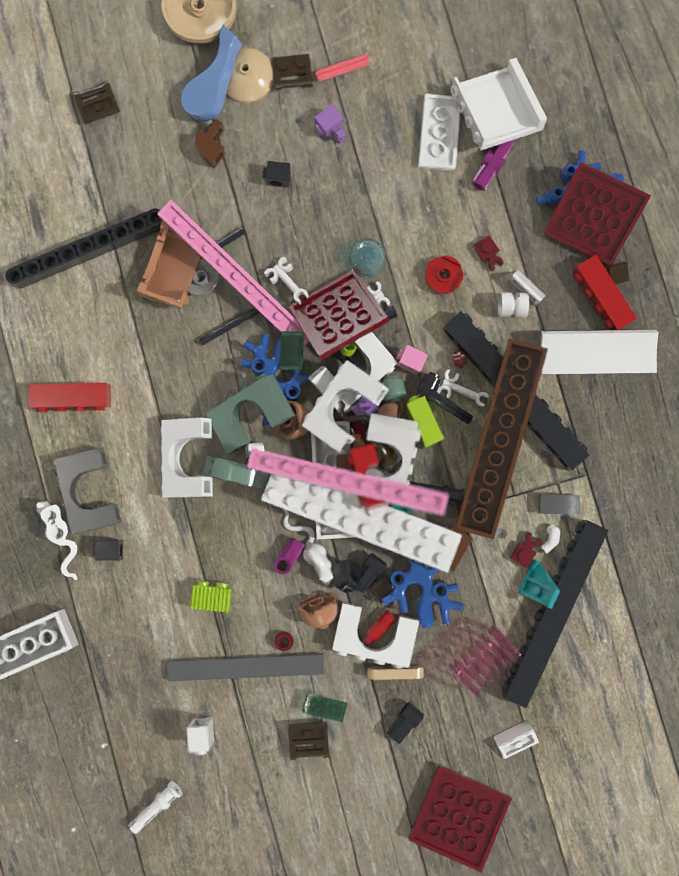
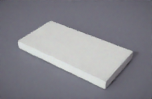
(439, 133)

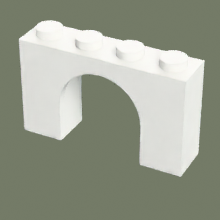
(378, 364)
(348, 380)
(400, 434)
(174, 436)
(397, 652)

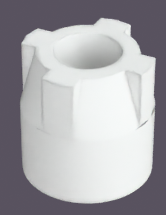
(248, 448)

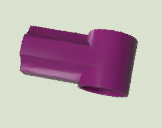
(290, 554)

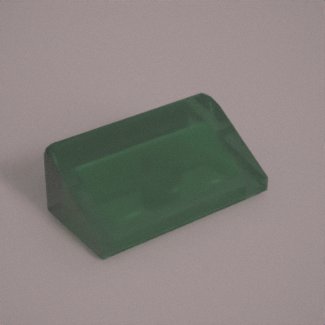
(291, 350)

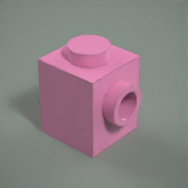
(411, 359)

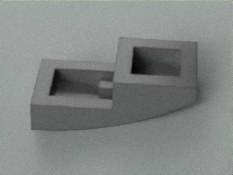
(558, 504)

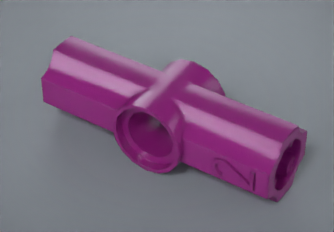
(491, 165)

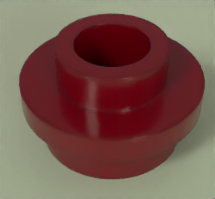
(459, 358)
(284, 647)

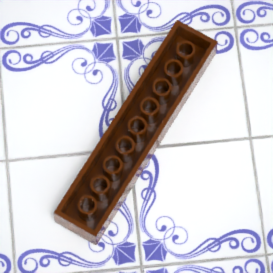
(501, 438)

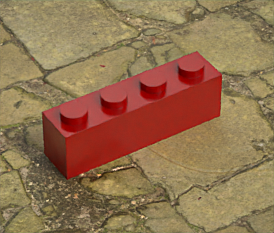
(603, 293)
(69, 396)

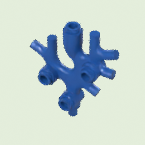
(550, 197)
(270, 366)
(423, 576)

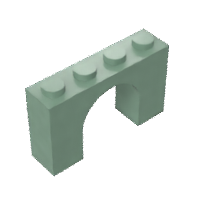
(225, 415)

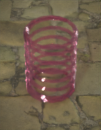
(503, 642)

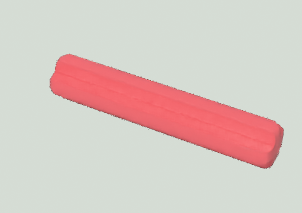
(342, 67)

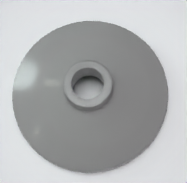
(211, 278)

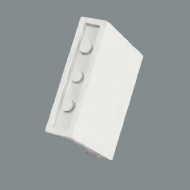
(499, 106)

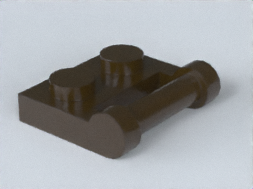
(292, 66)
(98, 107)
(308, 734)

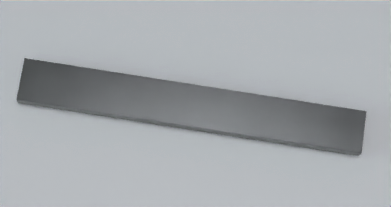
(245, 667)

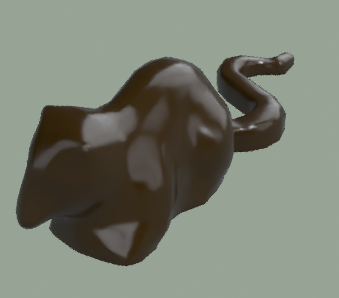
(385, 454)

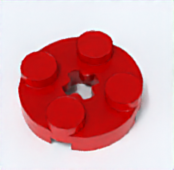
(434, 280)

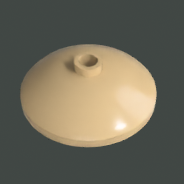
(256, 81)

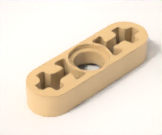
(390, 672)

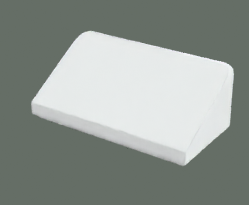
(526, 286)
(516, 739)

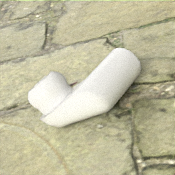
(554, 537)

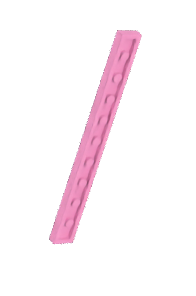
(228, 268)
(348, 481)

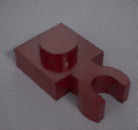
(487, 250)
(524, 553)

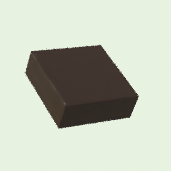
(618, 272)
(381, 588)

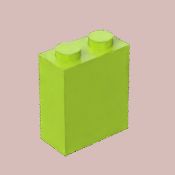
(419, 411)

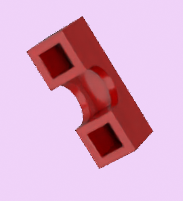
(361, 461)

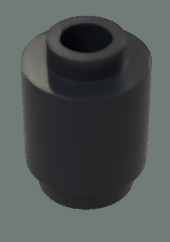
(428, 381)

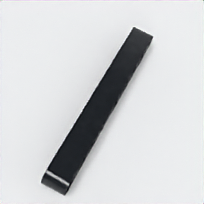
(77, 248)

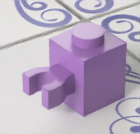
(329, 123)
(364, 407)

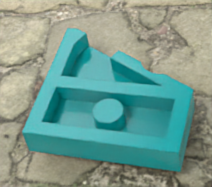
(539, 585)

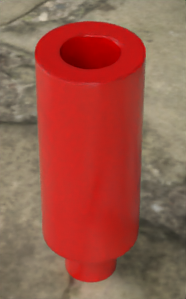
(380, 627)

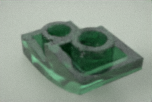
(324, 707)

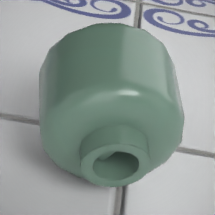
(396, 389)

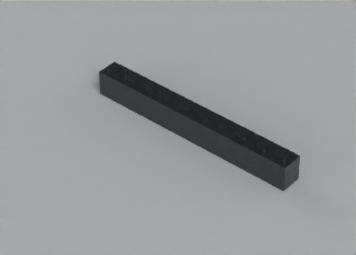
(541, 420)
(550, 622)

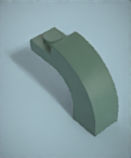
(235, 472)

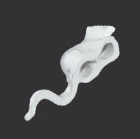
(56, 532)
(313, 553)

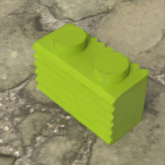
(211, 597)

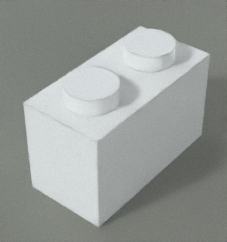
(200, 735)

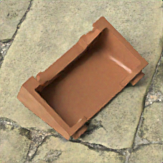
(169, 270)

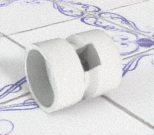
(513, 304)

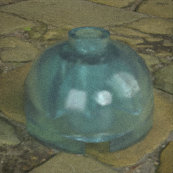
(367, 258)

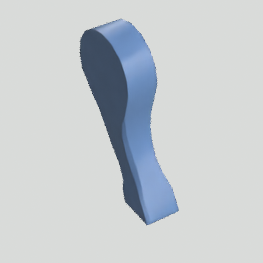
(206, 93)

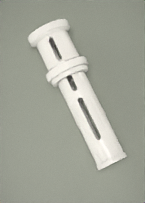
(161, 802)

